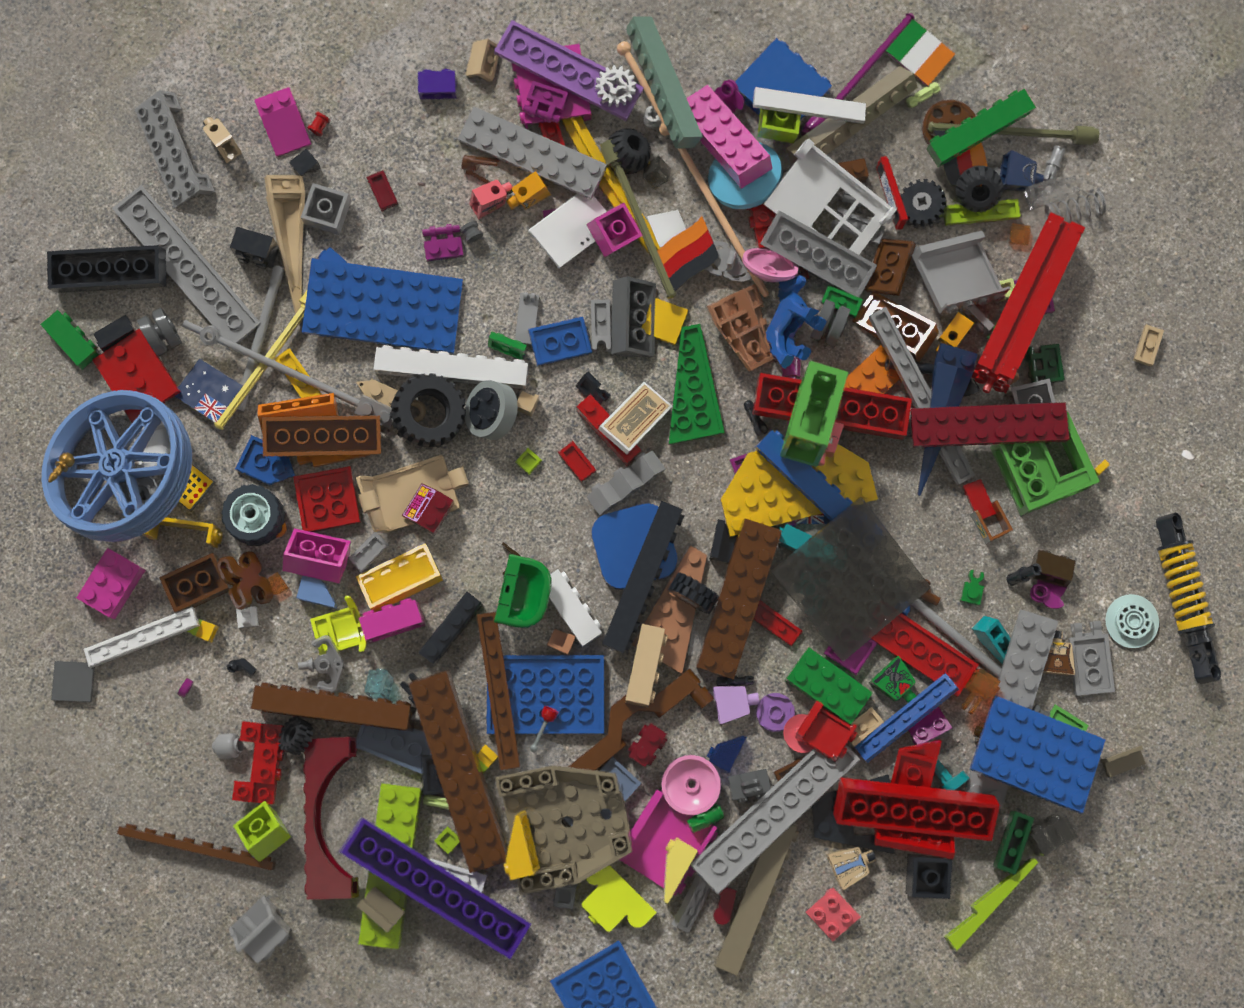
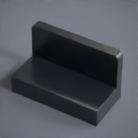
(114, 333)
(722, 543)

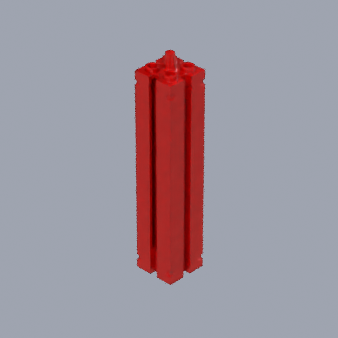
(1027, 304)

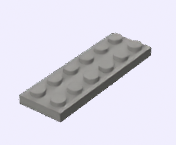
(818, 254)

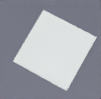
(666, 226)

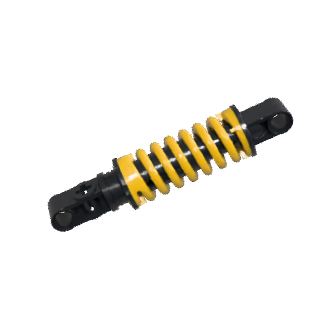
(1194, 621)

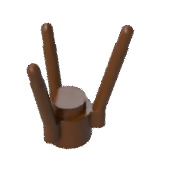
(472, 163)

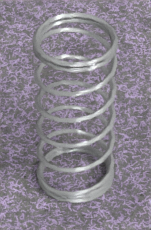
(1097, 205)

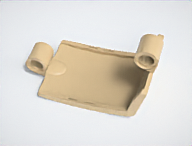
(389, 494)

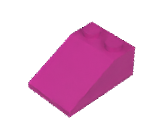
(282, 122)

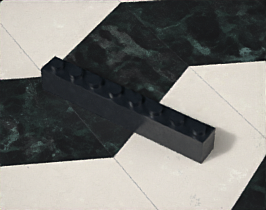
(642, 577)

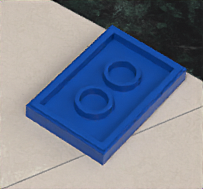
(560, 341)

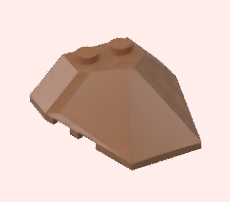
(742, 326)

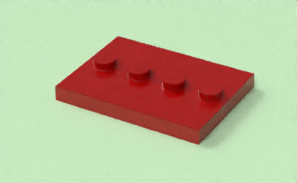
(136, 368)

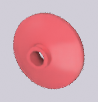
(789, 733)

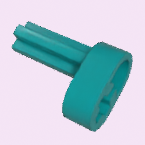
(949, 782)

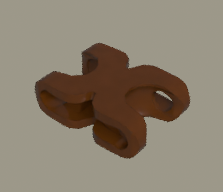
(245, 580)

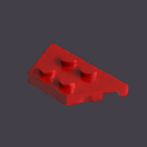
(916, 764)

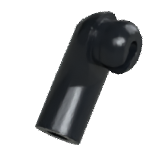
(240, 665)

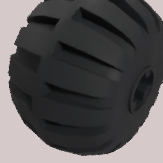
(632, 149)
(983, 198)

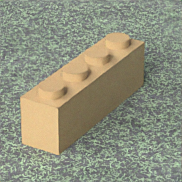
(645, 666)

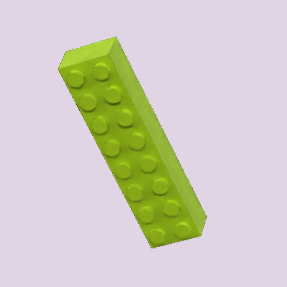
(399, 817)

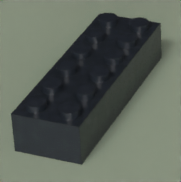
(106, 269)

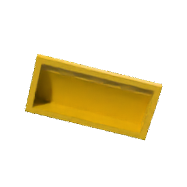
(399, 578)

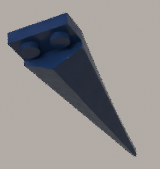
(950, 379)

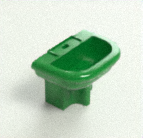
(528, 592)

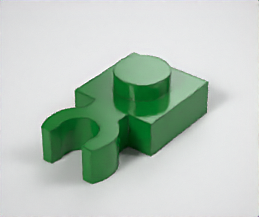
(972, 591)

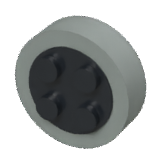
(491, 410)

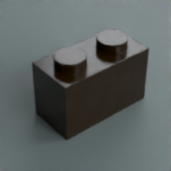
(1055, 568)

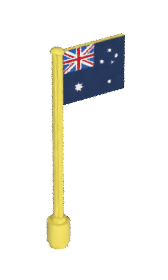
(219, 395)

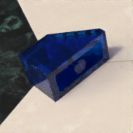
(725, 753)

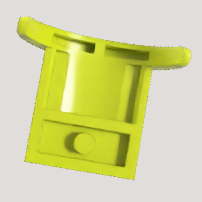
(342, 627)

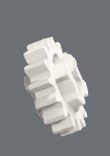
(607, 83)

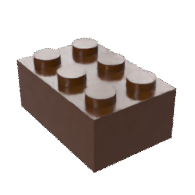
(194, 583)

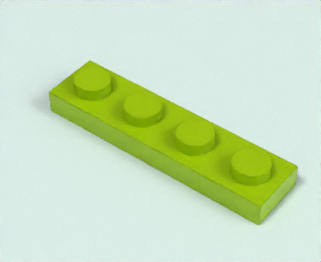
(1003, 210)

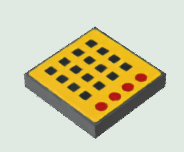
(196, 488)

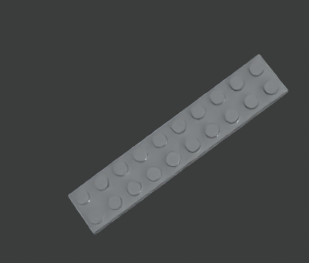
(187, 266)
(1019, 680)
(770, 818)

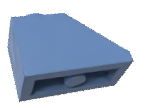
(315, 592)

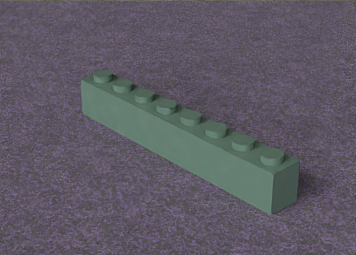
(663, 82)

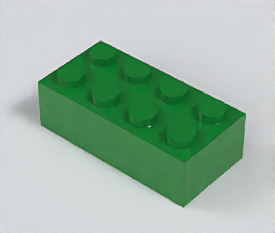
(828, 685)

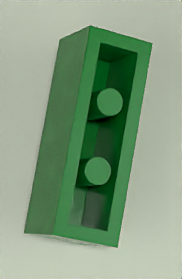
(70, 339)

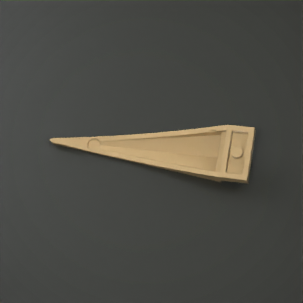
(286, 205)

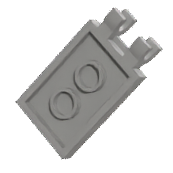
(1091, 660)

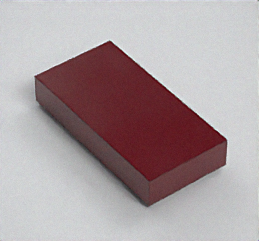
(382, 190)

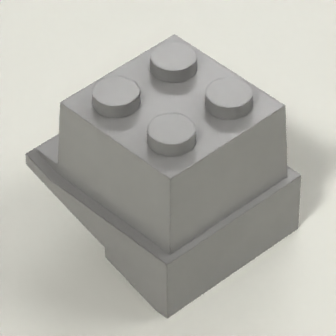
(260, 930)

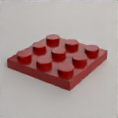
(327, 499)

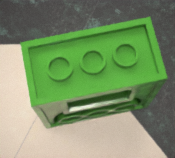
(814, 413)
(1042, 473)

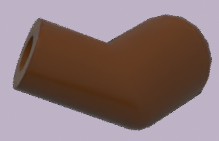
(929, 597)

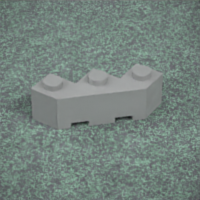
(625, 482)

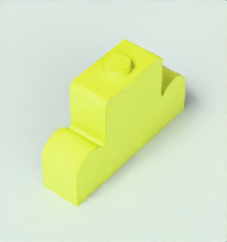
(615, 900)

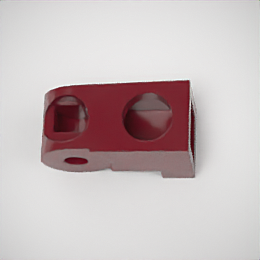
(724, 909)

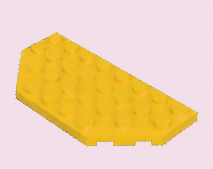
(770, 499)

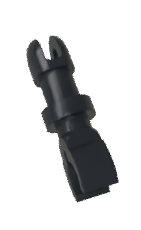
(759, 425)
(725, 681)

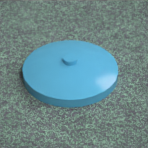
(750, 196)

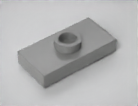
(368, 552)

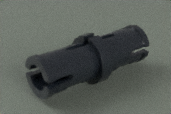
(1023, 574)

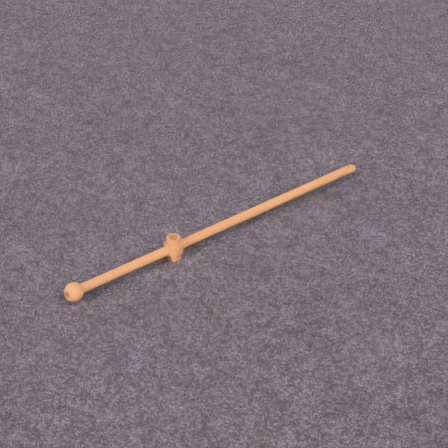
(624, 49)

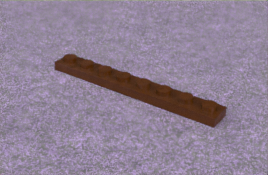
(498, 691)
(188, 844)

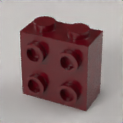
(650, 740)

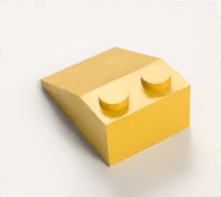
(521, 853)

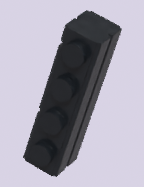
(450, 628)

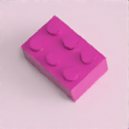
(316, 555)
(111, 583)
(391, 620)

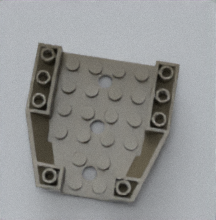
(565, 852)

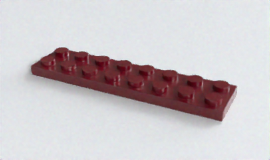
(989, 425)

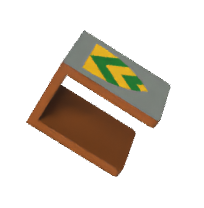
(983, 530)

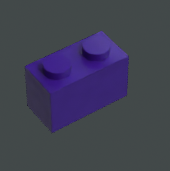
(437, 84)

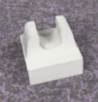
(247, 617)

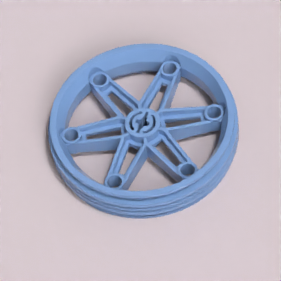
(118, 466)

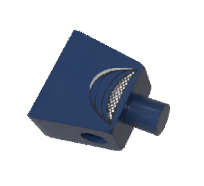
(1018, 172)

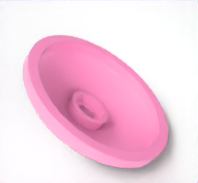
(769, 265)
(677, 789)

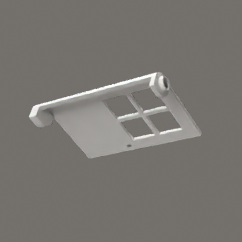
(813, 184)

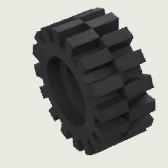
(295, 736)

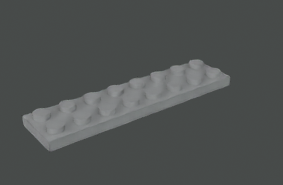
(532, 152)

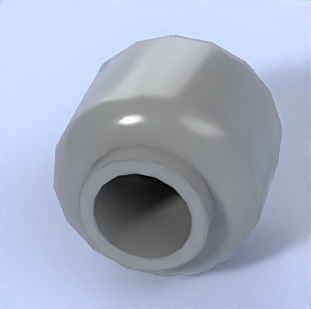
(227, 746)

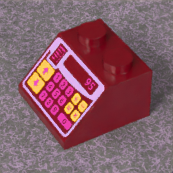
(428, 508)

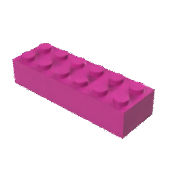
(728, 138)

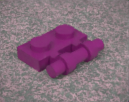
(548, 97)
(442, 248)

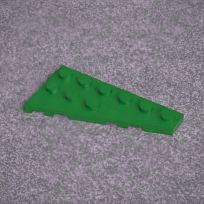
(695, 400)

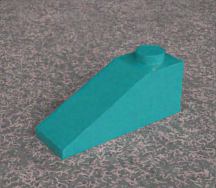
(992, 636)

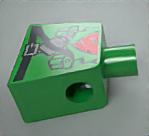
(895, 681)

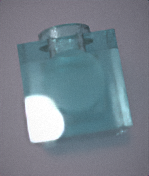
(378, 684)

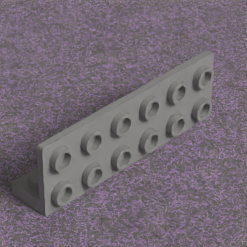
(169, 148)

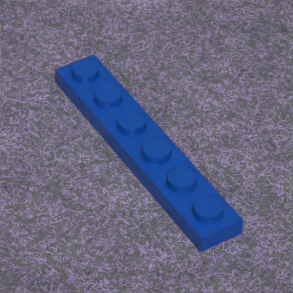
(906, 717)

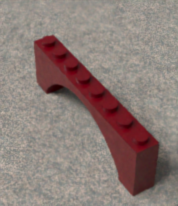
(323, 873)

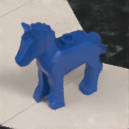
(788, 319)

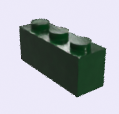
(1013, 842)

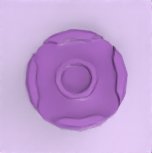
(774, 712)

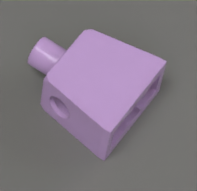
(733, 702)

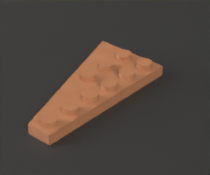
(675, 614)

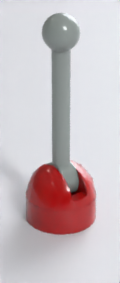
(548, 715)

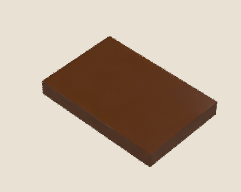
(892, 266)

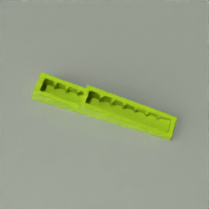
(986, 905)

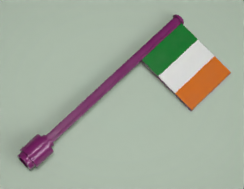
(910, 47)

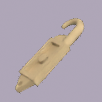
(385, 395)

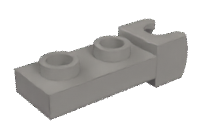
(859, 223)
(600, 324)

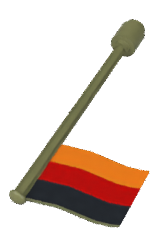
(976, 156)
(683, 254)

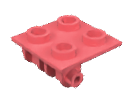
(833, 914)

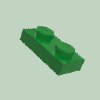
(842, 299)
(506, 345)

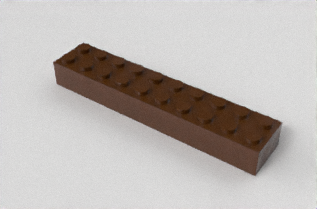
(459, 771)

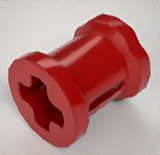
(318, 124)

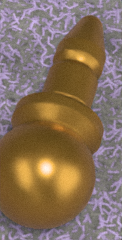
(65, 461)

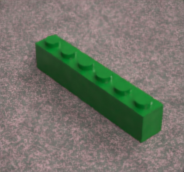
(981, 127)

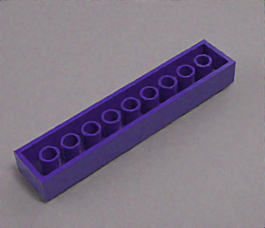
(435, 887)

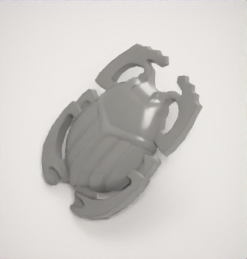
(729, 263)

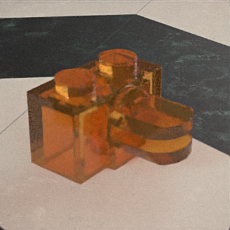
(982, 686)

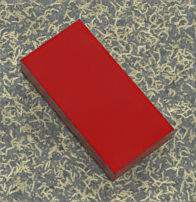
(577, 461)
(979, 498)

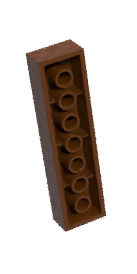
(738, 598)
(334, 708)

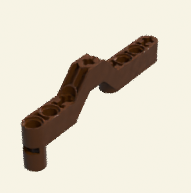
(664, 701)

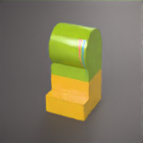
(205, 631)
(486, 758)

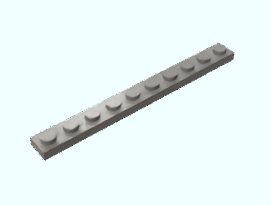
(915, 386)

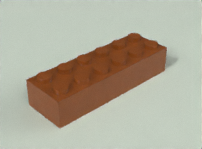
(321, 435)

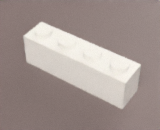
(572, 610)

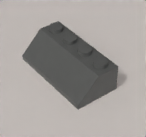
(629, 309)

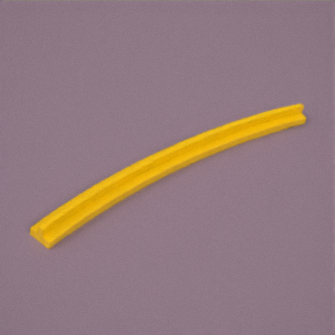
(609, 183)

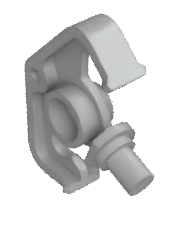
(328, 663)

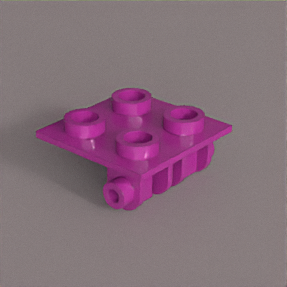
(930, 727)

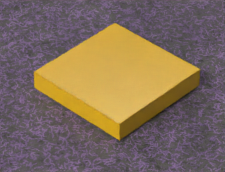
(668, 321)

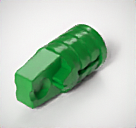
(706, 818)

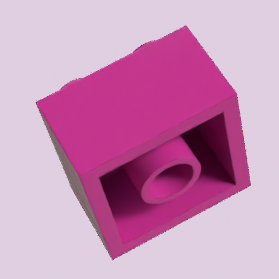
(614, 229)

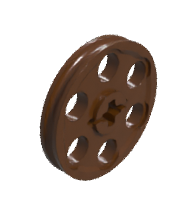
(947, 117)

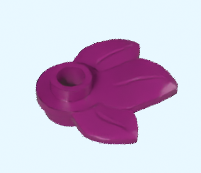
(730, 96)
(1050, 594)

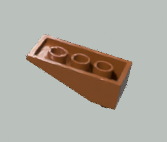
(915, 329)

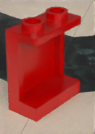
(826, 732)

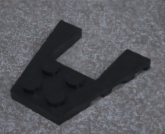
(827, 829)

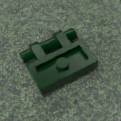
(1050, 361)

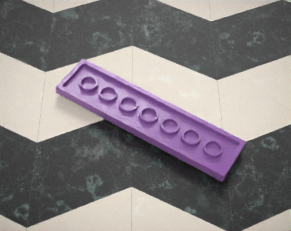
(559, 66)

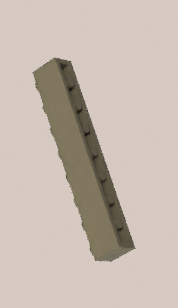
(877, 99)
(754, 903)

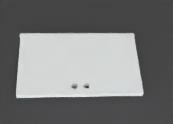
(565, 229)

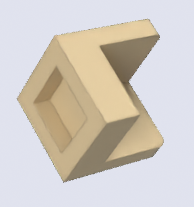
(527, 403)

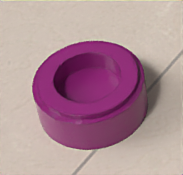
(185, 688)

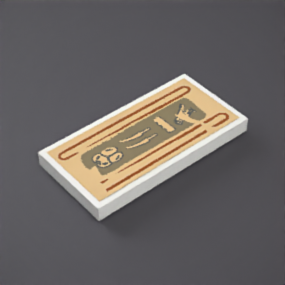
(635, 417)

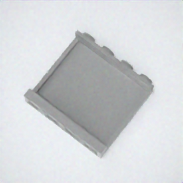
(958, 273)

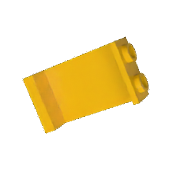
(214, 534)

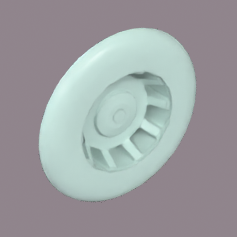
(1132, 621)

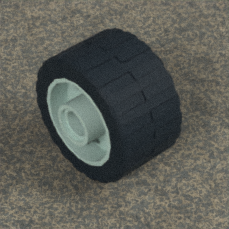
(239, 509)

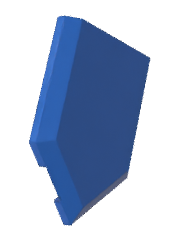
(263, 468)

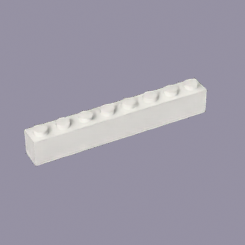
(454, 368)

